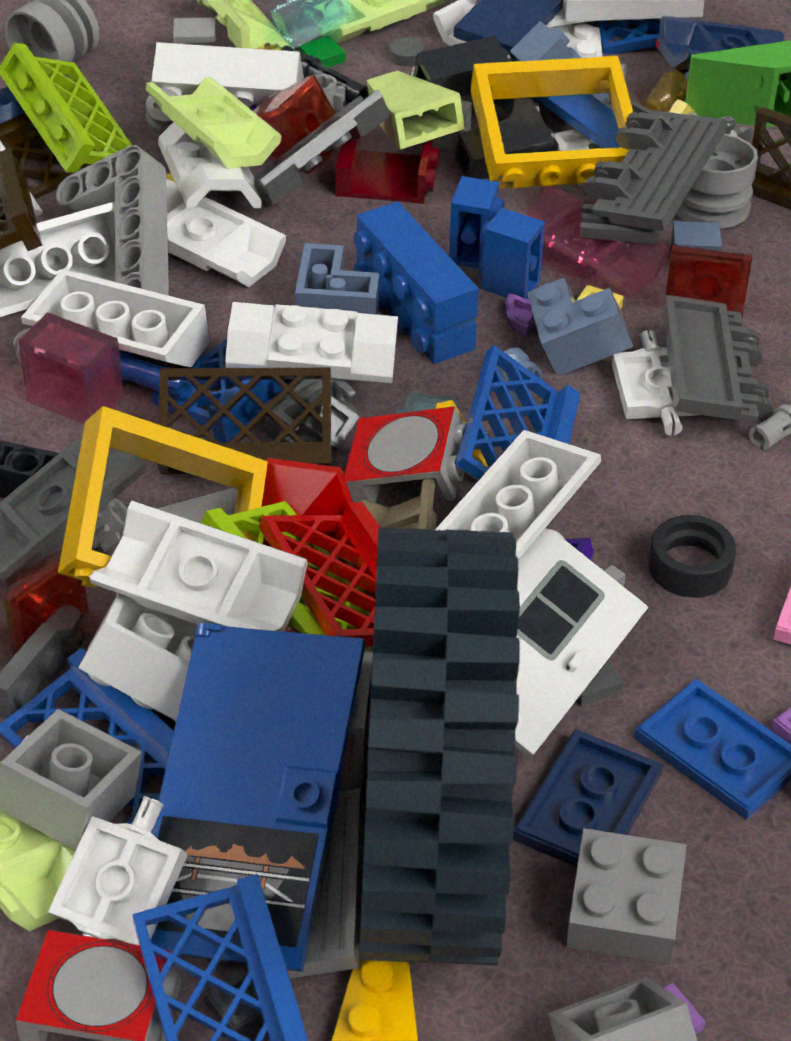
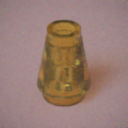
(666, 91)

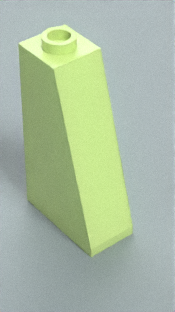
(417, 108)

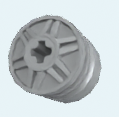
(54, 29)
(723, 186)

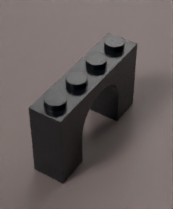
(453, 69)

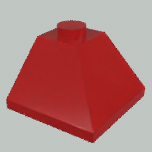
(306, 488)

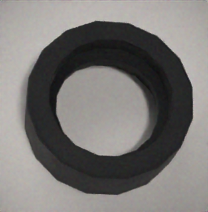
(691, 579)

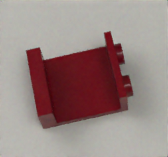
(386, 174)

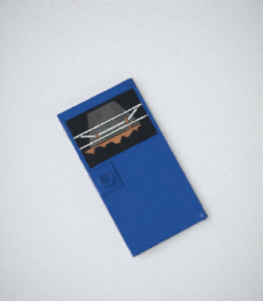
(257, 775)

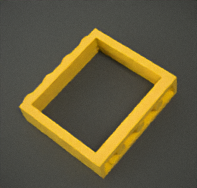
(545, 79)
(157, 444)

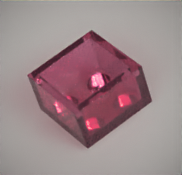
(70, 368)

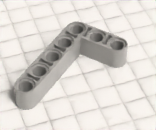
(140, 199)

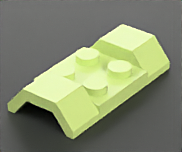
(377, 14)
(245, 23)
(220, 123)
(29, 872)

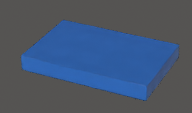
(718, 748)

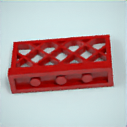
(354, 541)

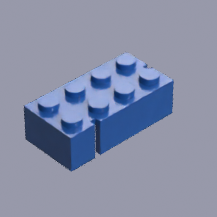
(417, 282)

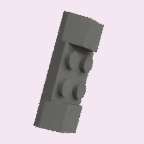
(349, 123)
(38, 510)

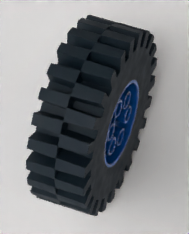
(441, 747)

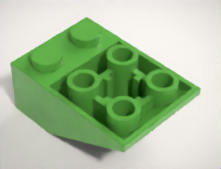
(741, 82)

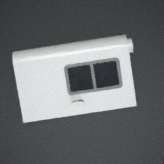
(566, 616)

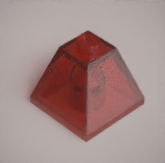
(296, 114)
(709, 276)
(37, 596)

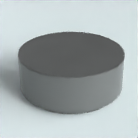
(404, 51)

